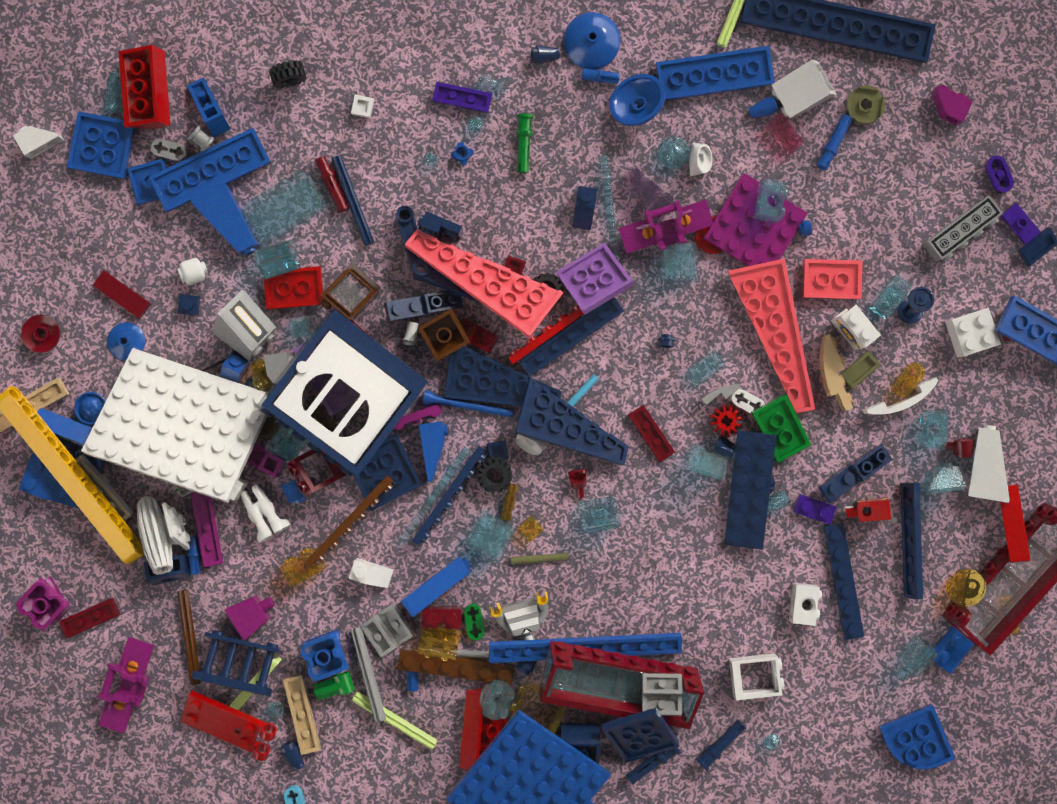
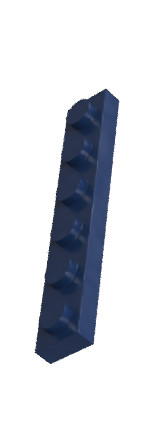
(570, 336)
(445, 503)
(911, 540)
(843, 581)

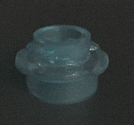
(475, 124)

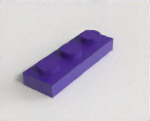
(462, 97)

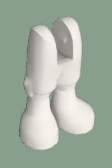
(263, 507)

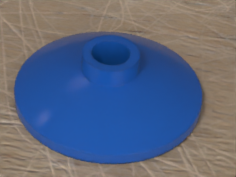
(134, 336)

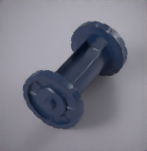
(918, 301)

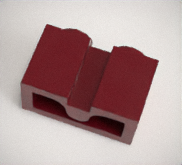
(447, 615)

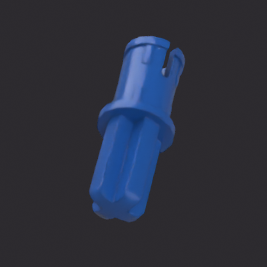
(600, 76)
(194, 556)
(412, 681)

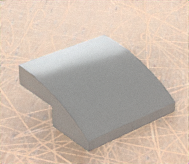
(387, 629)
(663, 693)

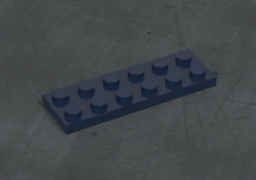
(750, 489)

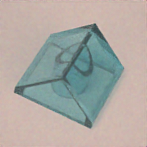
(599, 514)

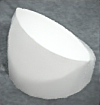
(700, 159)
(530, 445)

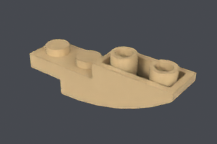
(830, 364)

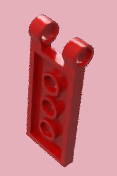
(224, 723)

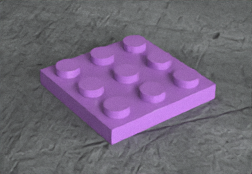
(594, 278)

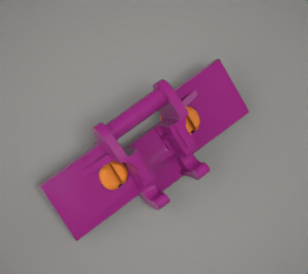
(668, 232)
(132, 687)

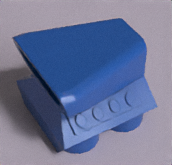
(324, 655)

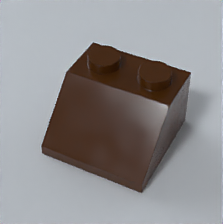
(444, 334)

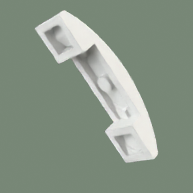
(922, 390)

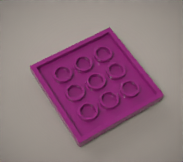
(751, 239)

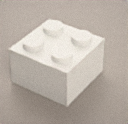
(972, 332)

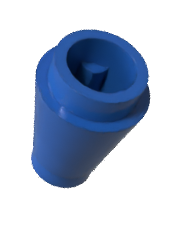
(763, 108)

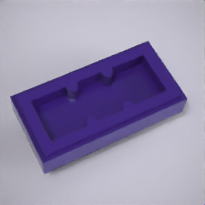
(1020, 223)

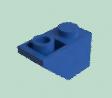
(235, 367)

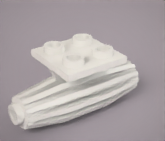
(160, 533)

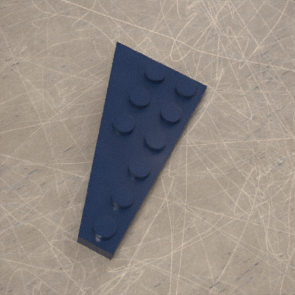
(485, 380)
(560, 424)

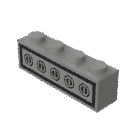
(962, 229)

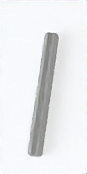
(368, 674)

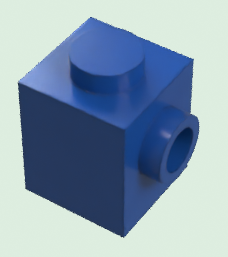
(292, 492)

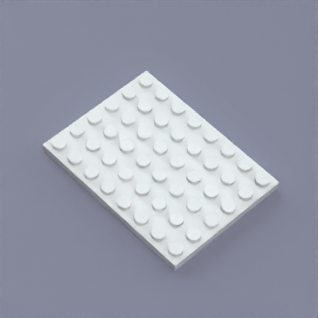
(178, 425)

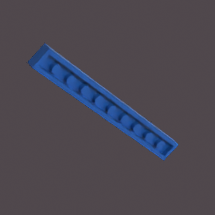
(625, 644)

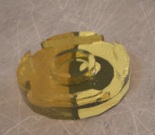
(966, 587)

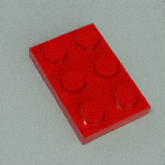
(294, 289)

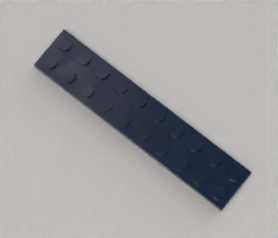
(843, 26)

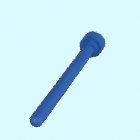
(431, 399)

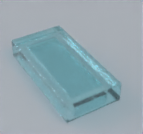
(704, 368)

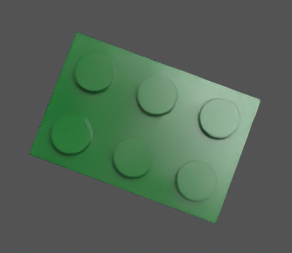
(780, 419)

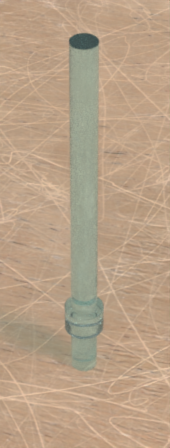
(606, 175)
(455, 464)

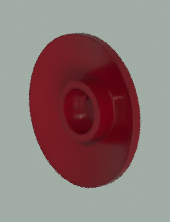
(31, 333)

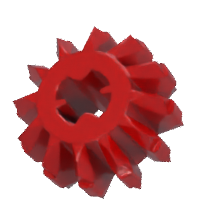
(728, 414)

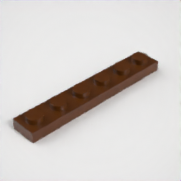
(345, 527)
(459, 668)

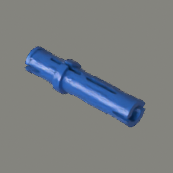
(832, 146)

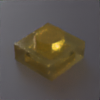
(530, 528)

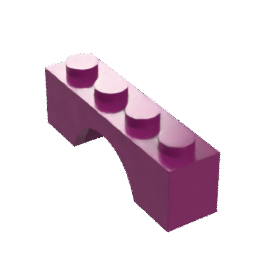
(267, 461)

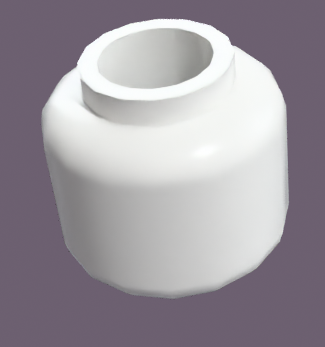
(192, 271)

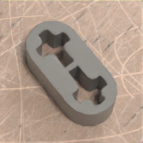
(170, 146)

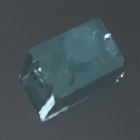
(915, 657)

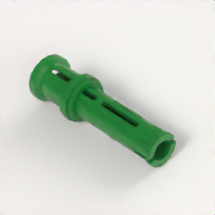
(524, 133)

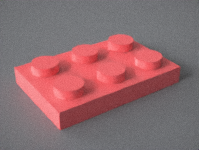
(832, 279)

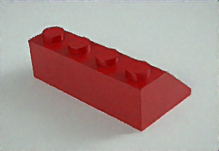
(144, 87)
(477, 729)

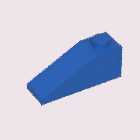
(208, 107)
(432, 443)

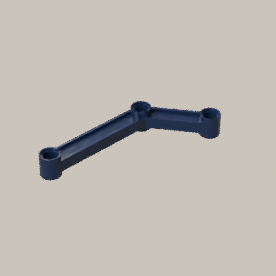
(431, 276)

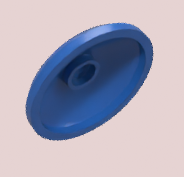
(588, 52)
(632, 94)

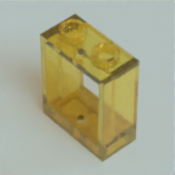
(522, 691)

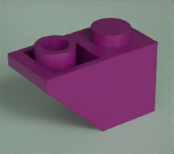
(950, 105)

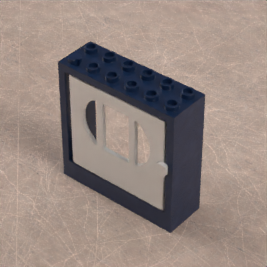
(384, 396)

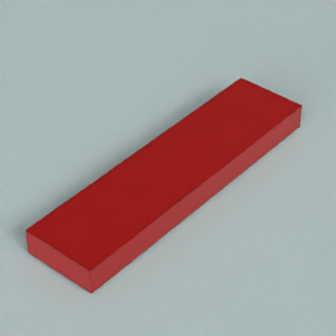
(1015, 527)

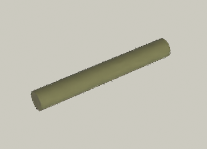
(539, 558)

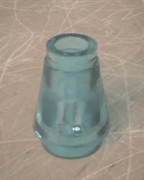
(778, 500)

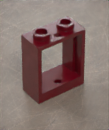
(304, 483)

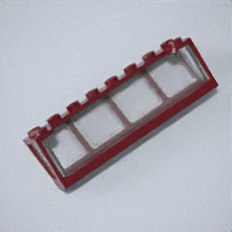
(1011, 587)

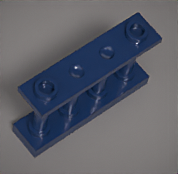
(242, 682)

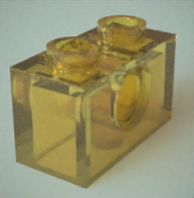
(294, 574)

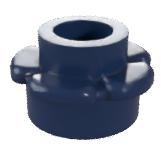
(666, 341)

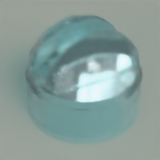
(429, 157)
(275, 712)
(771, 742)

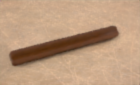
(188, 634)

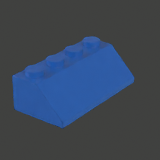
(71, 435)

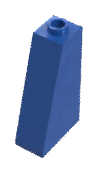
(225, 215)
(436, 585)

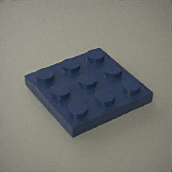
(393, 461)
(640, 735)

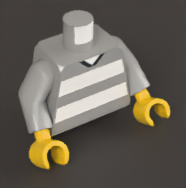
(522, 616)

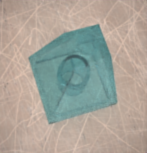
(678, 263)
(943, 479)

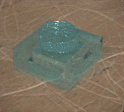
(300, 327)

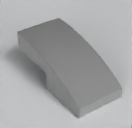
(724, 392)

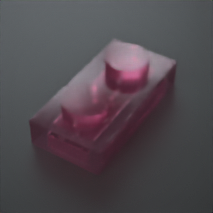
(784, 134)

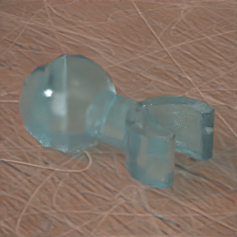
(488, 82)

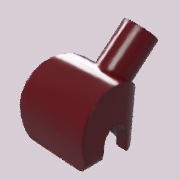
(961, 447)
(578, 481)

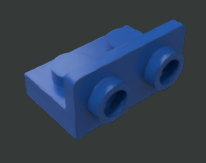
(952, 650)

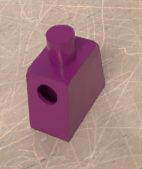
(249, 615)

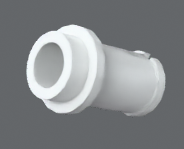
(410, 334)

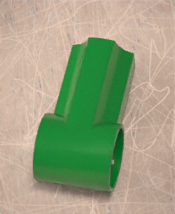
(339, 684)

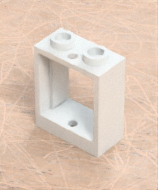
(778, 683)

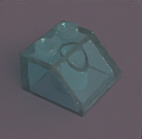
(706, 463)

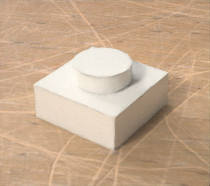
(362, 106)

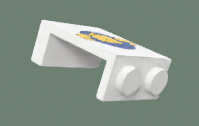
(855, 328)

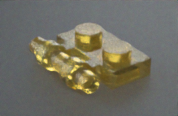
(439, 638)

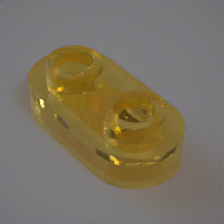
(259, 375)
(909, 381)

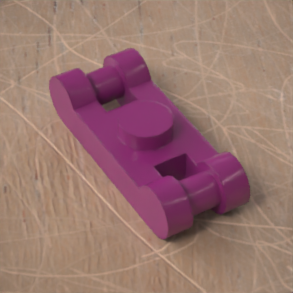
(418, 416)

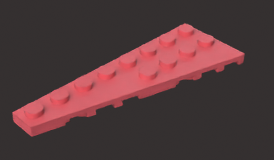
(506, 293)
(770, 306)

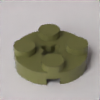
(873, 98)

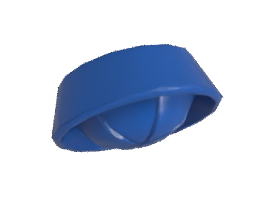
(88, 407)

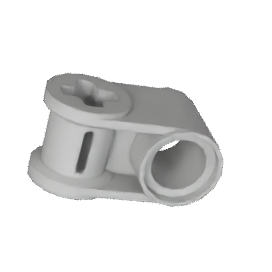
(200, 138)

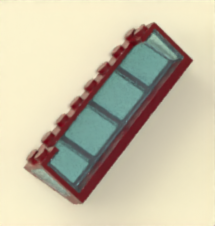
(611, 682)

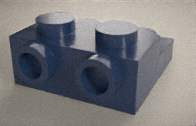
(436, 226)

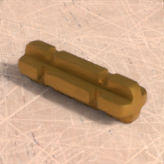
(509, 502)

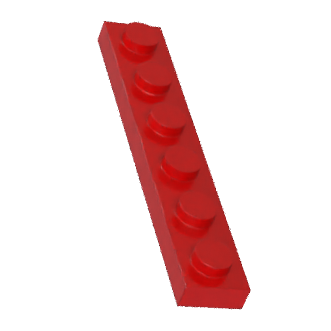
(548, 332)

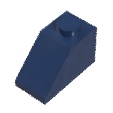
(584, 207)

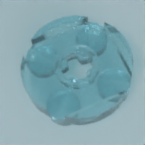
(499, 709)

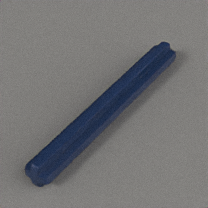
(352, 200)

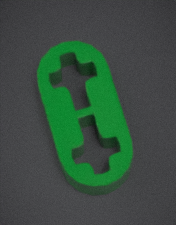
(469, 622)

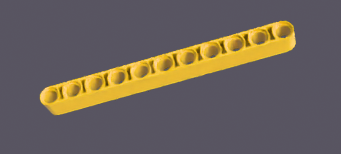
(70, 475)

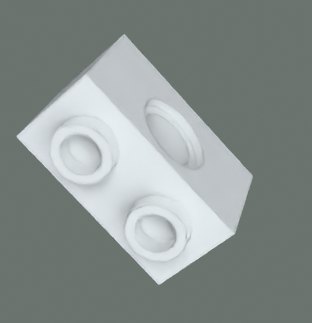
(800, 593)

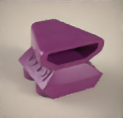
(43, 604)

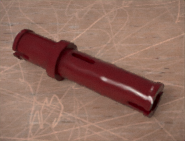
(327, 176)

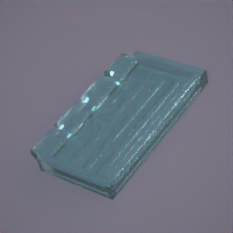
(285, 208)

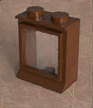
(350, 293)

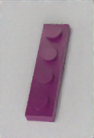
(206, 529)

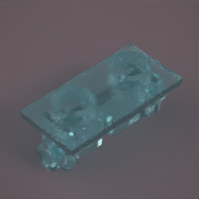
(113, 97)

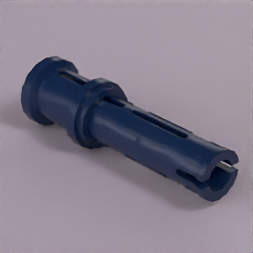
(714, 751)
(661, 758)

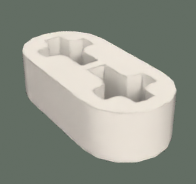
(747, 396)

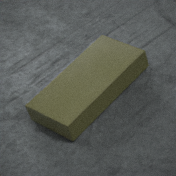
(860, 369)

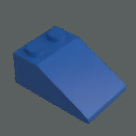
(41, 483)

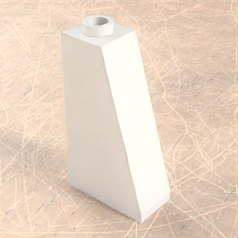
(988, 470)

